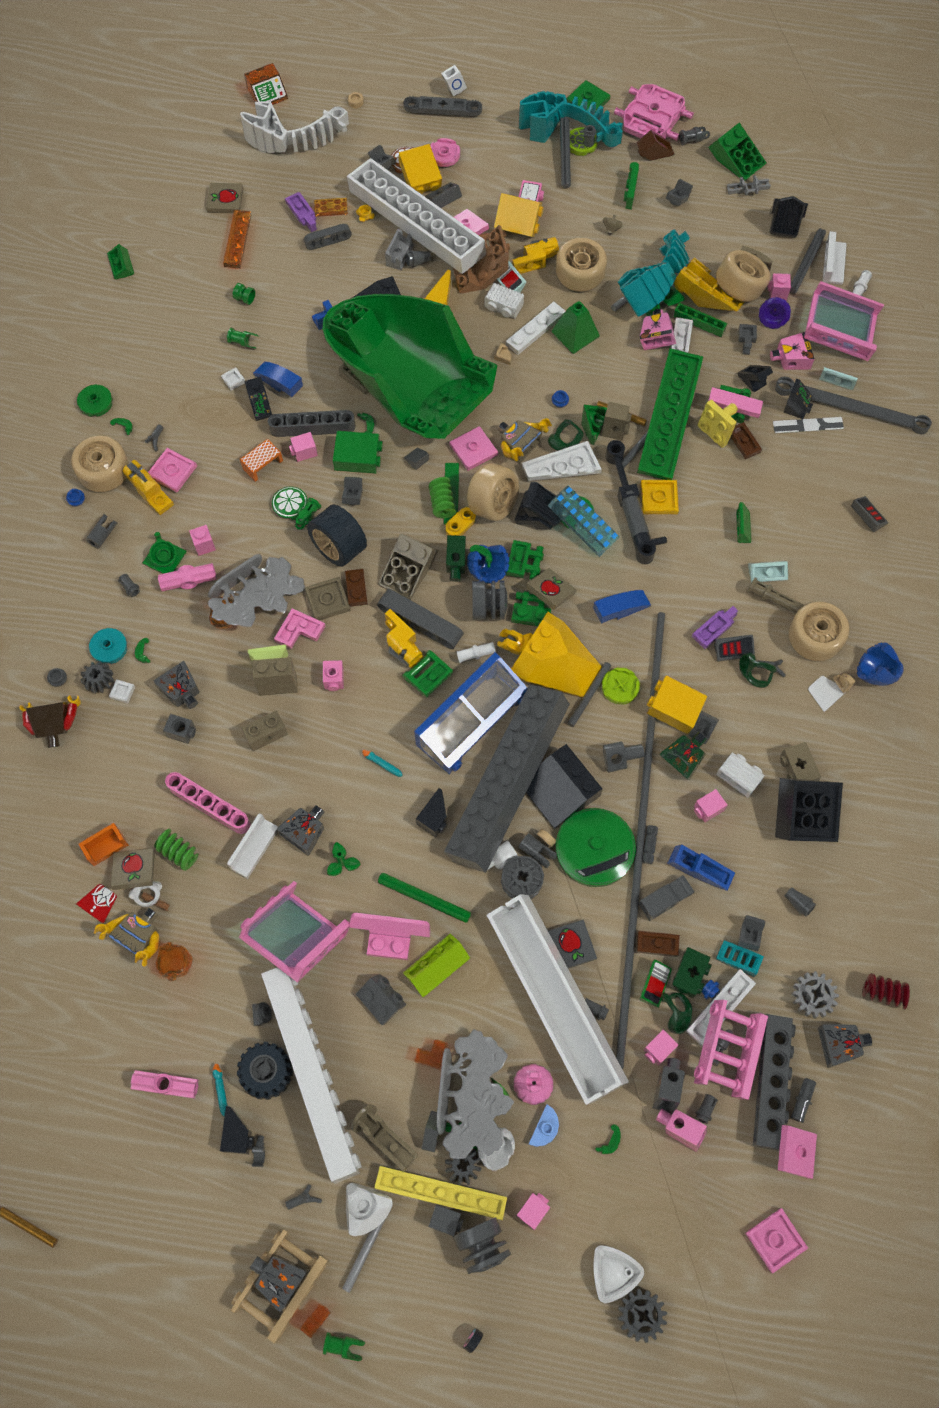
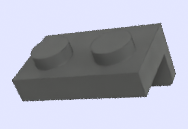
(381, 998)

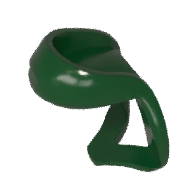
(555, 441)
(746, 665)
(679, 1020)

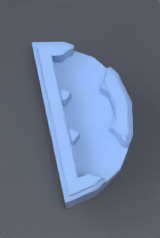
(546, 1128)

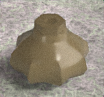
(612, 224)

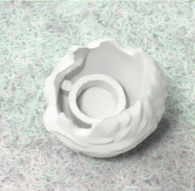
(500, 1158)

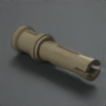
(766, 592)

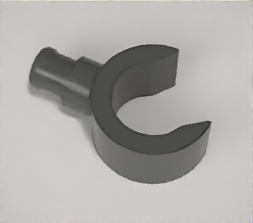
(259, 1152)

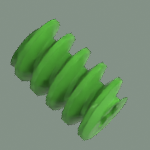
(442, 497)
(175, 850)

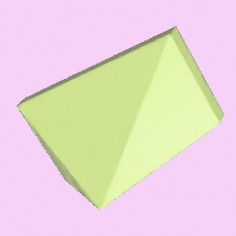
(268, 652)

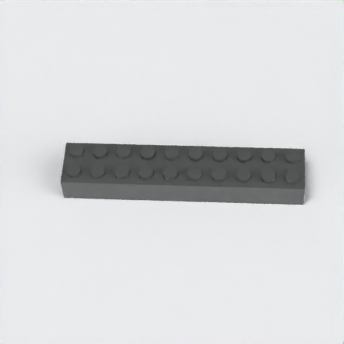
(507, 778)

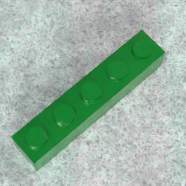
(700, 319)

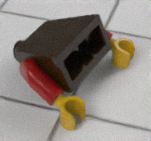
(50, 719)

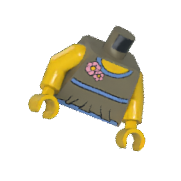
(521, 438)
(133, 934)

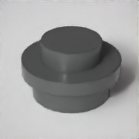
(57, 677)

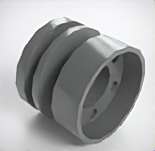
(489, 600)
(482, 1246)

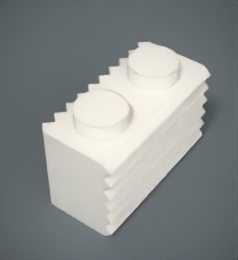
(504, 300)
(740, 774)

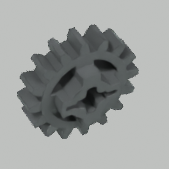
(635, 1324)

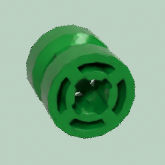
(243, 293)

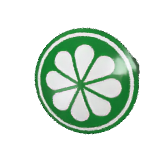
(288, 502)

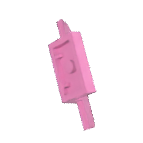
(389, 935)

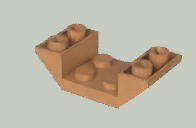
(488, 268)

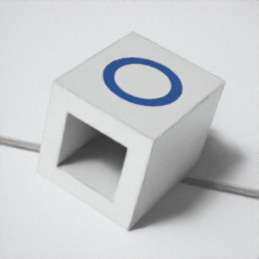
(454, 80)

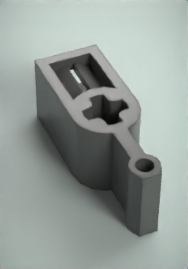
(665, 898)

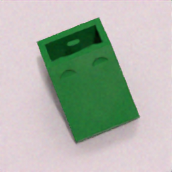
(738, 152)

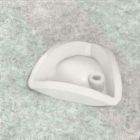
(365, 1208)
(615, 1273)

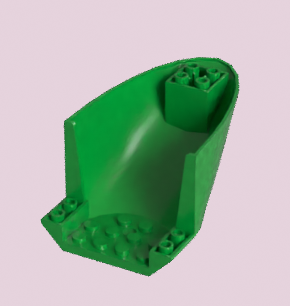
(410, 359)

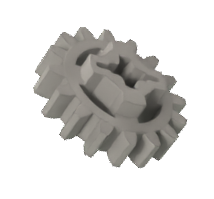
(823, 997)

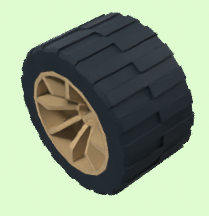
(337, 535)

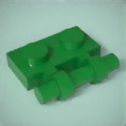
(519, 557)
(526, 613)

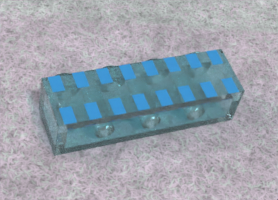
(583, 521)

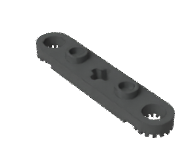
(433, 105)

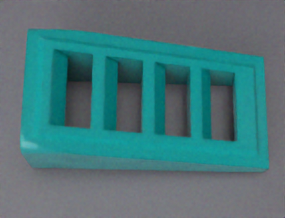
(742, 951)

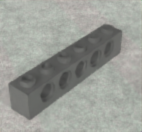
(762, 1136)

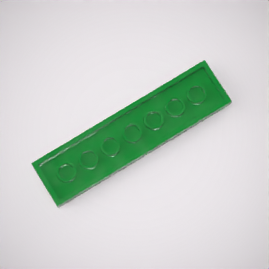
(670, 415)

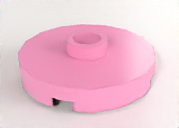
(445, 152)

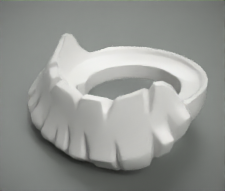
(135, 892)

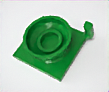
(164, 555)

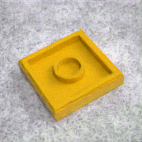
(659, 496)

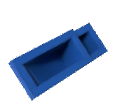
(279, 378)
(620, 605)
(701, 867)

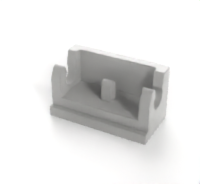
(397, 249)

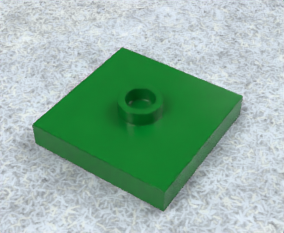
(591, 94)

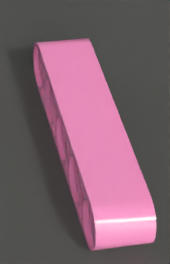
(201, 797)

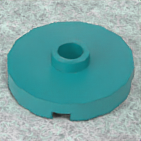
(112, 653)

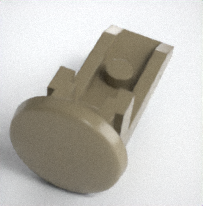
(383, 1137)

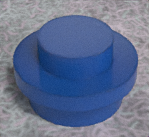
(560, 398)
(75, 497)
(710, 990)

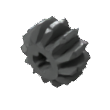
(90, 679)
(470, 1168)

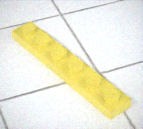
(440, 1192)

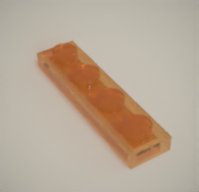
(237, 239)

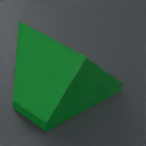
(593, 421)

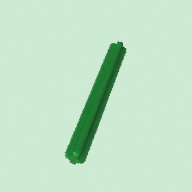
(424, 897)

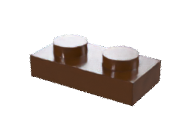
(745, 441)
(356, 587)
(658, 943)

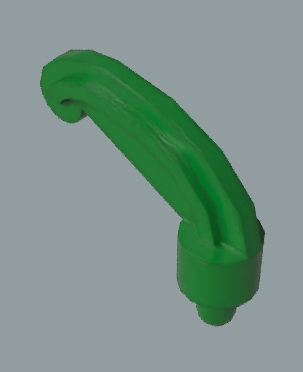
(369, 421)
(123, 422)
(483, 551)
(139, 650)
(614, 1142)

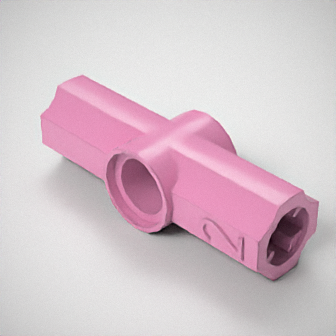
(187, 577)
(177, 1085)

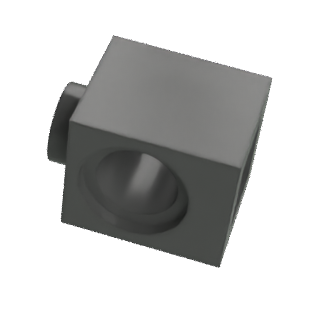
(174, 723)
(446, 1221)

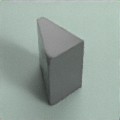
(417, 458)

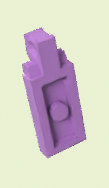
(302, 210)
(714, 627)

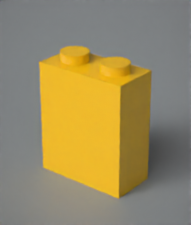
(420, 169)
(518, 215)
(676, 704)

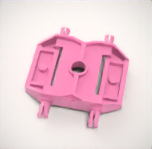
(650, 96)

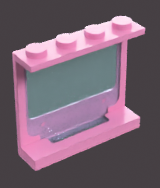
(843, 321)
(291, 933)

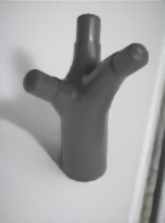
(154, 436)
(775, 663)
(303, 1198)

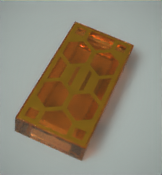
(330, 207)

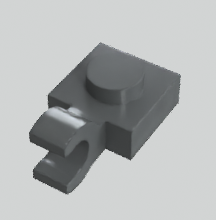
(748, 335)

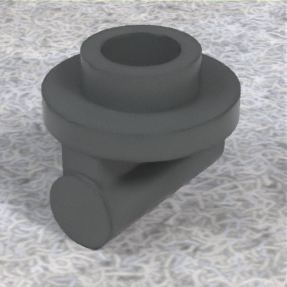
(261, 1013)

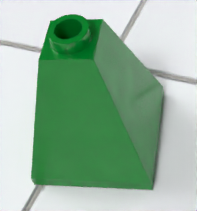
(576, 328)

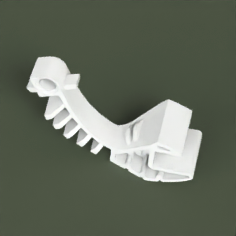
(268, 134)

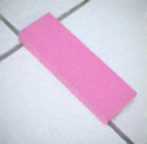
(745, 405)

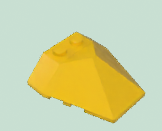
(704, 288)
(557, 659)

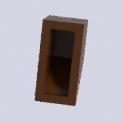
(654, 146)

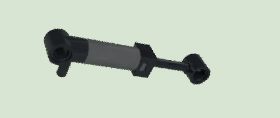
(629, 499)

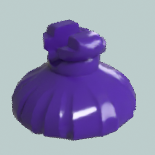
(774, 318)

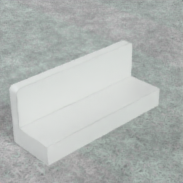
(834, 260)
(252, 846)

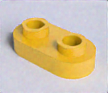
(462, 522)

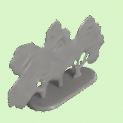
(259, 591)
(476, 1100)

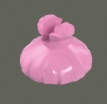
(532, 1093)

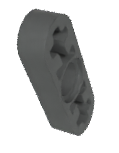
(342, 233)

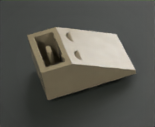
(407, 566)

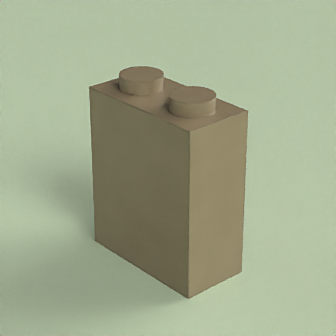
(275, 676)

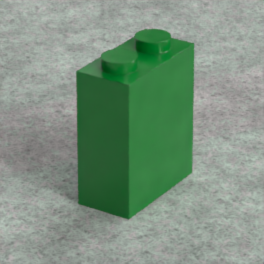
(357, 452)

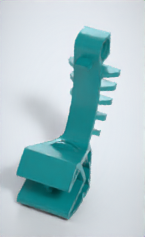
(544, 110)
(650, 284)

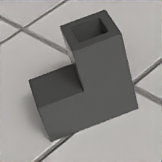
(431, 1133)

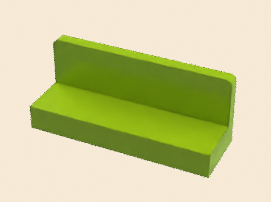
(437, 965)

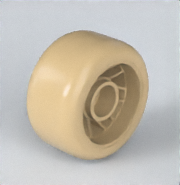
(581, 264)
(743, 276)
(99, 463)
(493, 492)
(819, 631)

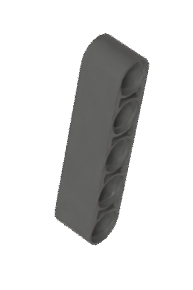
(304, 419)
(421, 619)

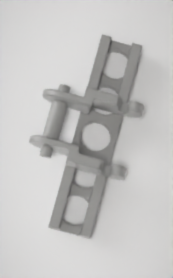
(755, 186)

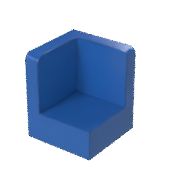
(318, 318)

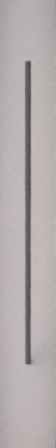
(623, 1022)

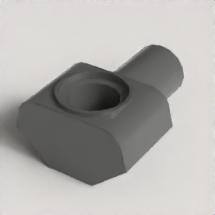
(624, 755)

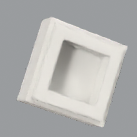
(233, 379)
(122, 691)

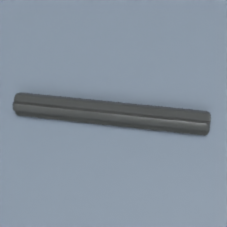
(565, 152)
(807, 260)

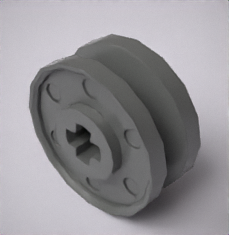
(526, 868)

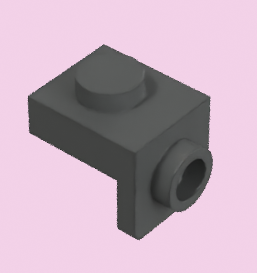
(381, 158)
(680, 193)
(352, 491)
(705, 725)
(751, 933)

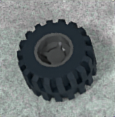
(264, 1070)

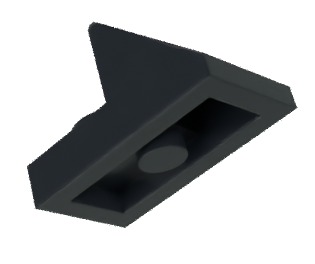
(755, 376)

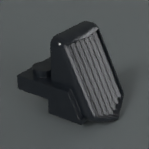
(787, 216)
(535, 508)

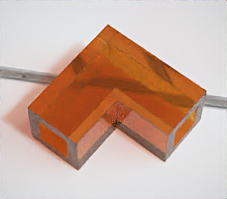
(434, 1058)
(315, 1321)

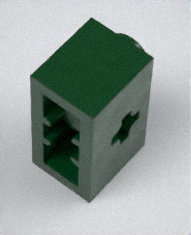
(682, 981)

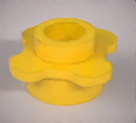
(365, 213)

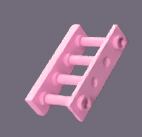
(750, 1053)

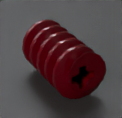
(886, 989)

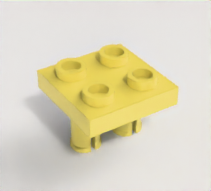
(718, 422)

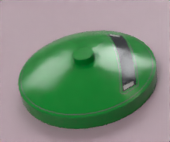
(595, 847)

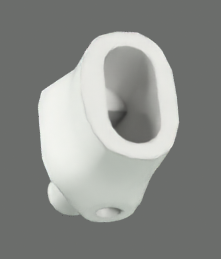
(503, 855)

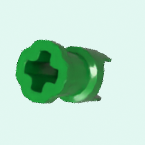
(240, 337)
(306, 514)
(341, 1346)

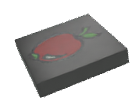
(573, 943)

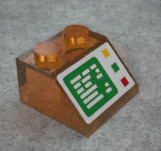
(265, 84)

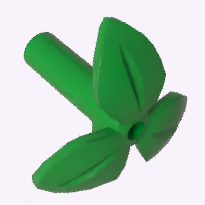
(339, 854)

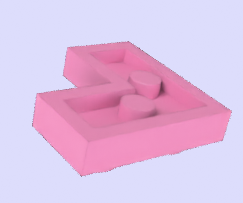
(297, 624)

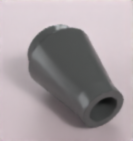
(415, 258)
(801, 902)

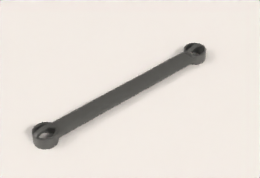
(860, 407)

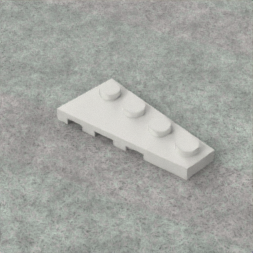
(563, 463)

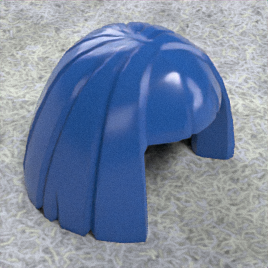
(499, 565)
(880, 665)

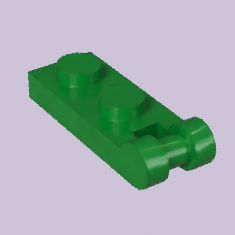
(631, 185)

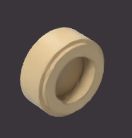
(355, 100)
(546, 838)

